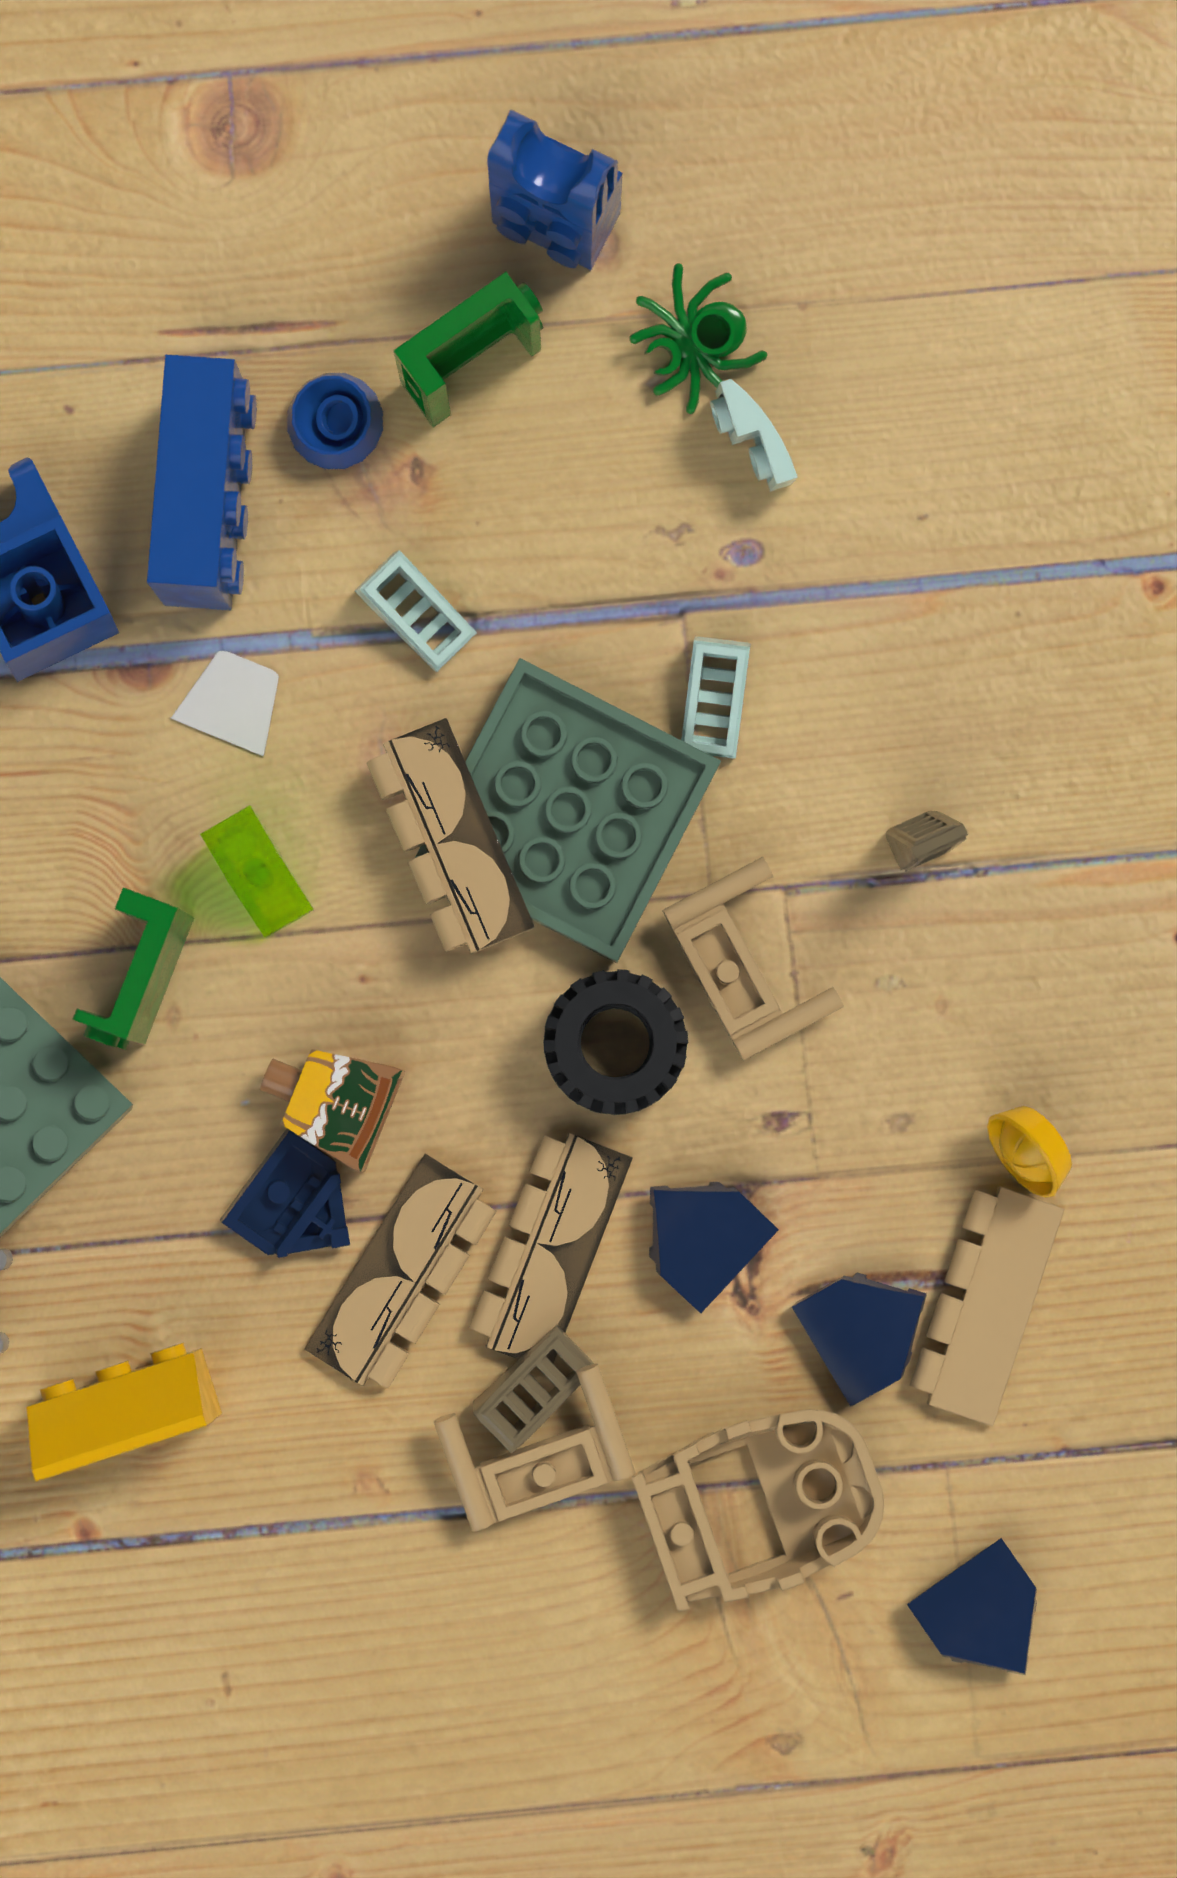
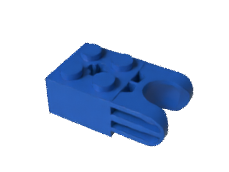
(552, 193)
(44, 560)

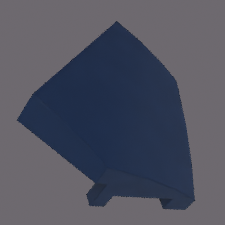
(291, 1201)
(704, 1238)
(862, 1332)
(981, 1611)

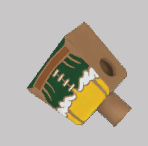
(336, 1102)

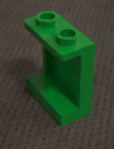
(462, 336)
(147, 975)

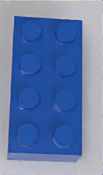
(200, 482)

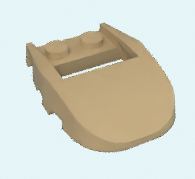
(816, 1488)

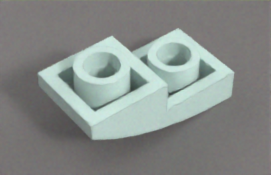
(745, 420)

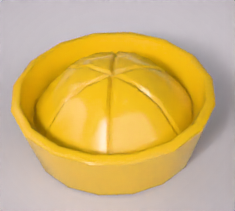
(1030, 1149)

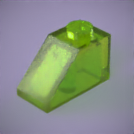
(257, 871)

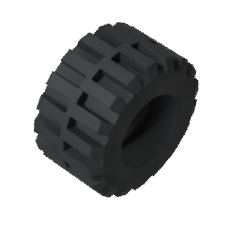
(629, 993)

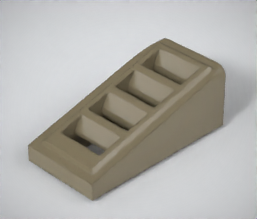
(924, 838)
(502, 1390)

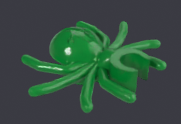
(696, 337)

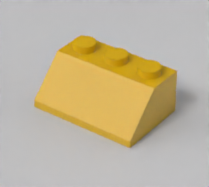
(120, 1411)

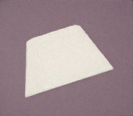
(232, 702)

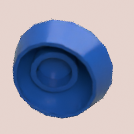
(351, 416)

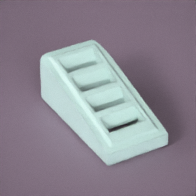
(414, 580)
(720, 649)

